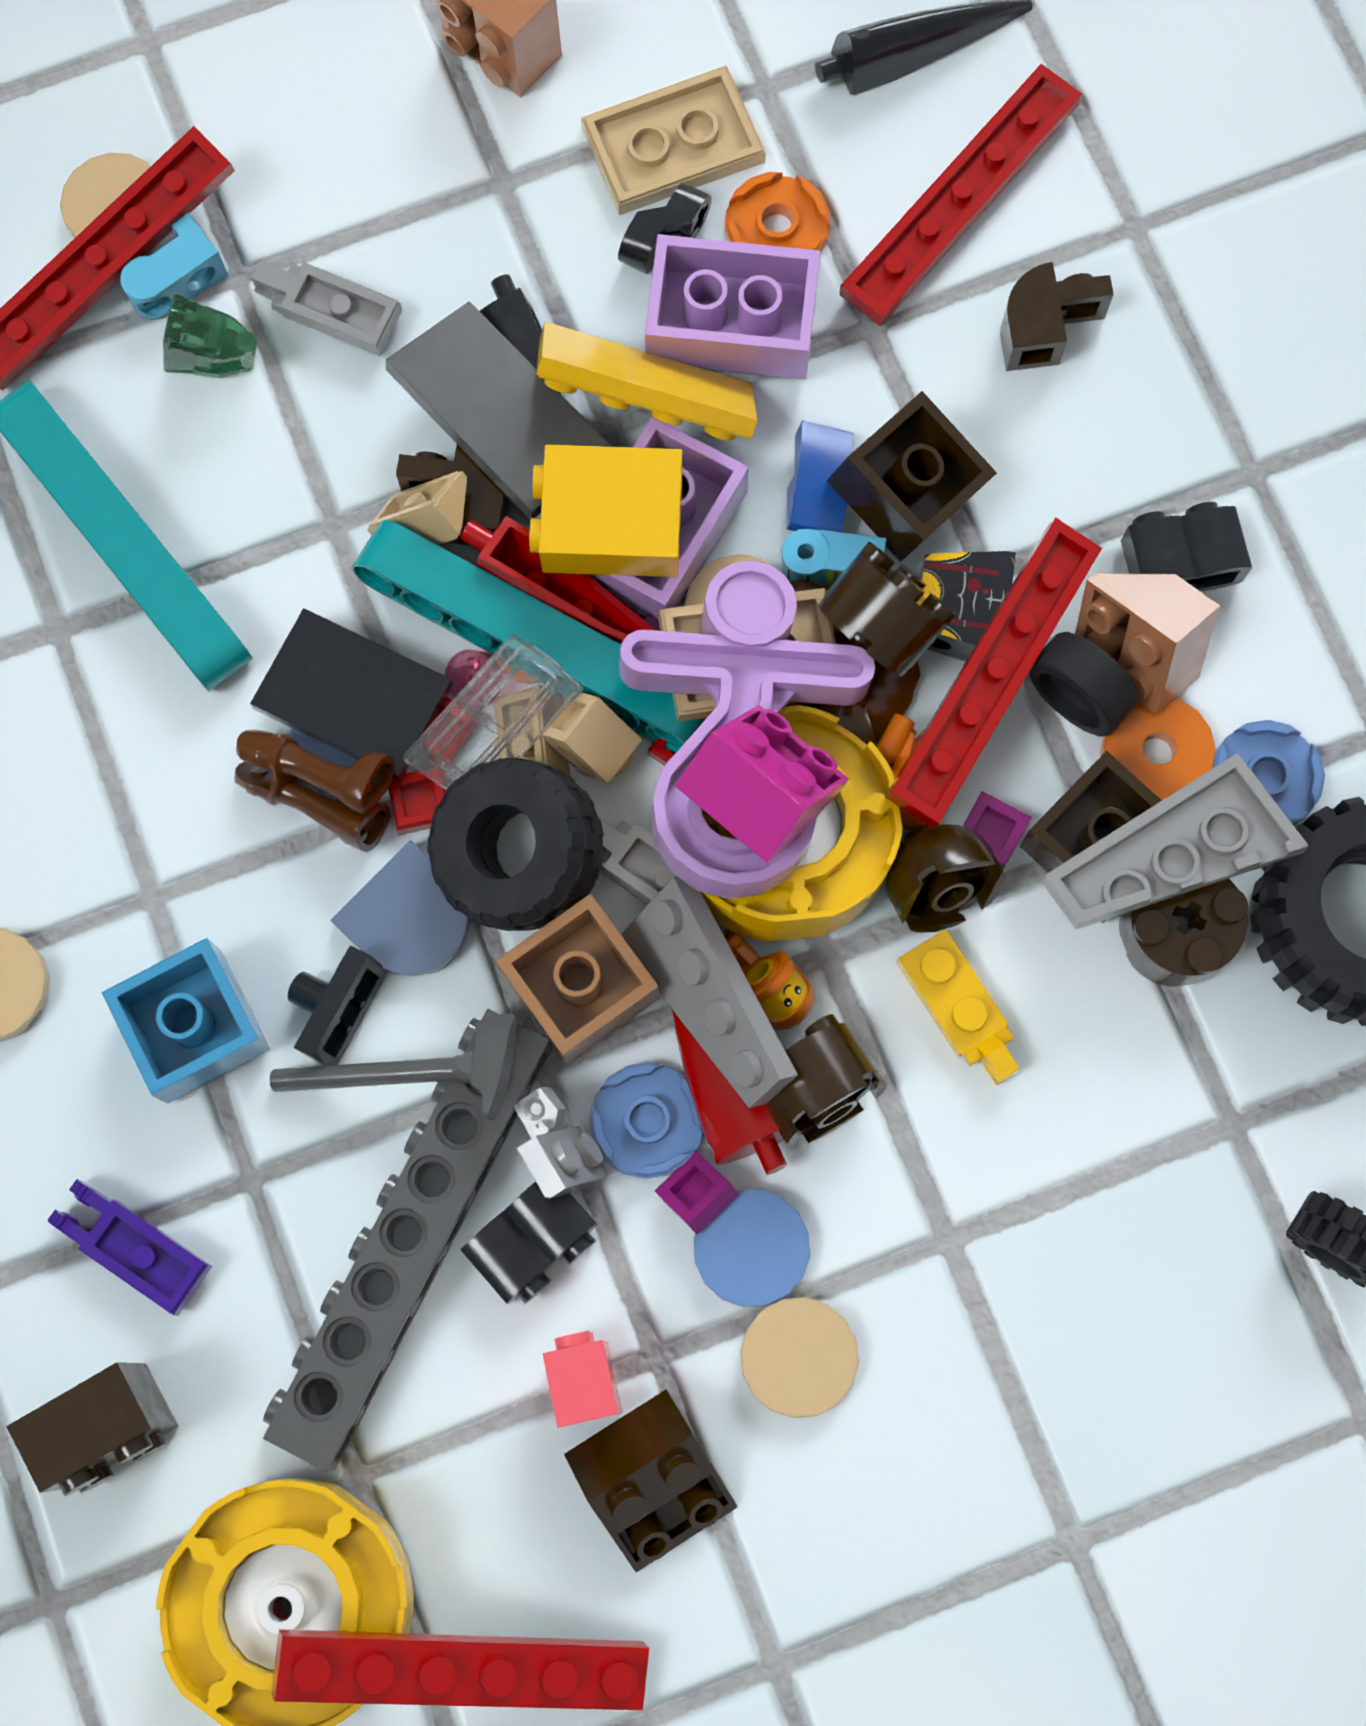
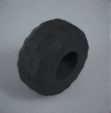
(467, 834)

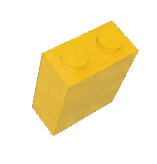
(608, 510)

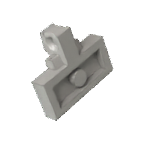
(557, 1156)

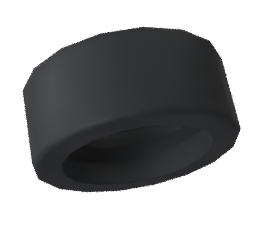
(1084, 684)

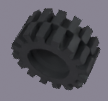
(1332, 1235)

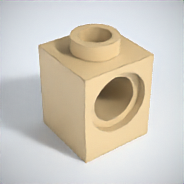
(593, 738)

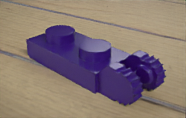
(134, 1250)

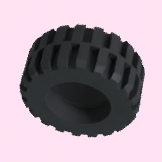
(1294, 920)

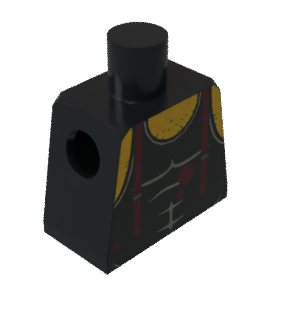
(970, 586)

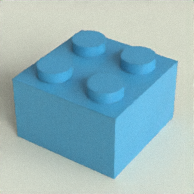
(185, 1021)

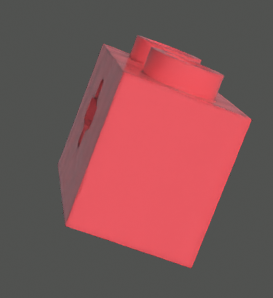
(581, 1379)

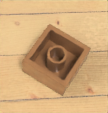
(578, 978)

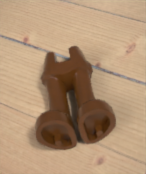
(276, 764)

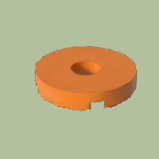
(782, 195)
(1181, 729)

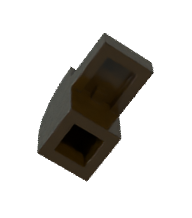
(1039, 308)
(483, 498)

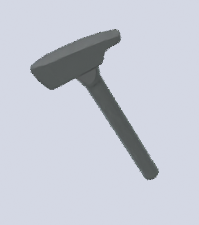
(485, 1068)

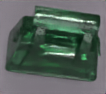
(205, 341)

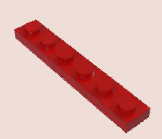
(960, 195)
(99, 253)
(993, 673)
(459, 1670)

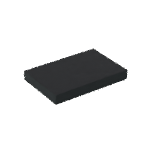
(350, 691)

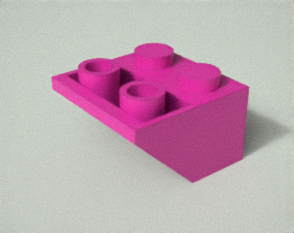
(761, 781)

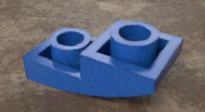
(810, 498)

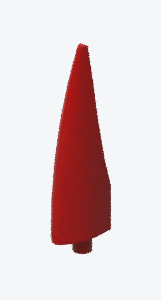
(576, 595)
(725, 1118)

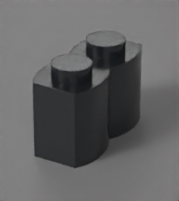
(1199, 547)
(528, 1241)

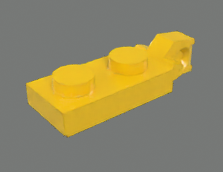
(960, 1005)

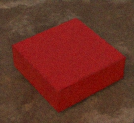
(414, 802)

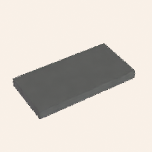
(489, 401)

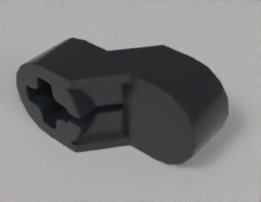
(680, 217)

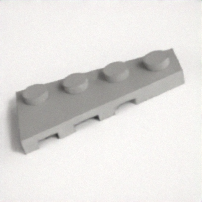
(1185, 842)
(709, 991)

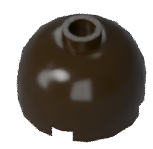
(940, 875)

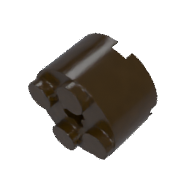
(885, 610)
(1176, 959)
(829, 1082)

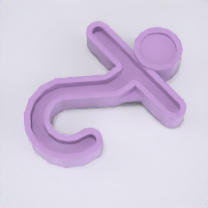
(742, 664)

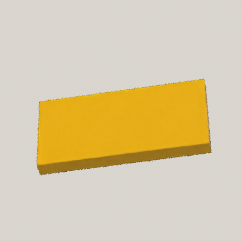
(646, 380)

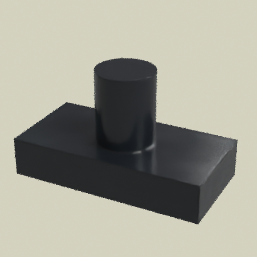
(335, 1005)

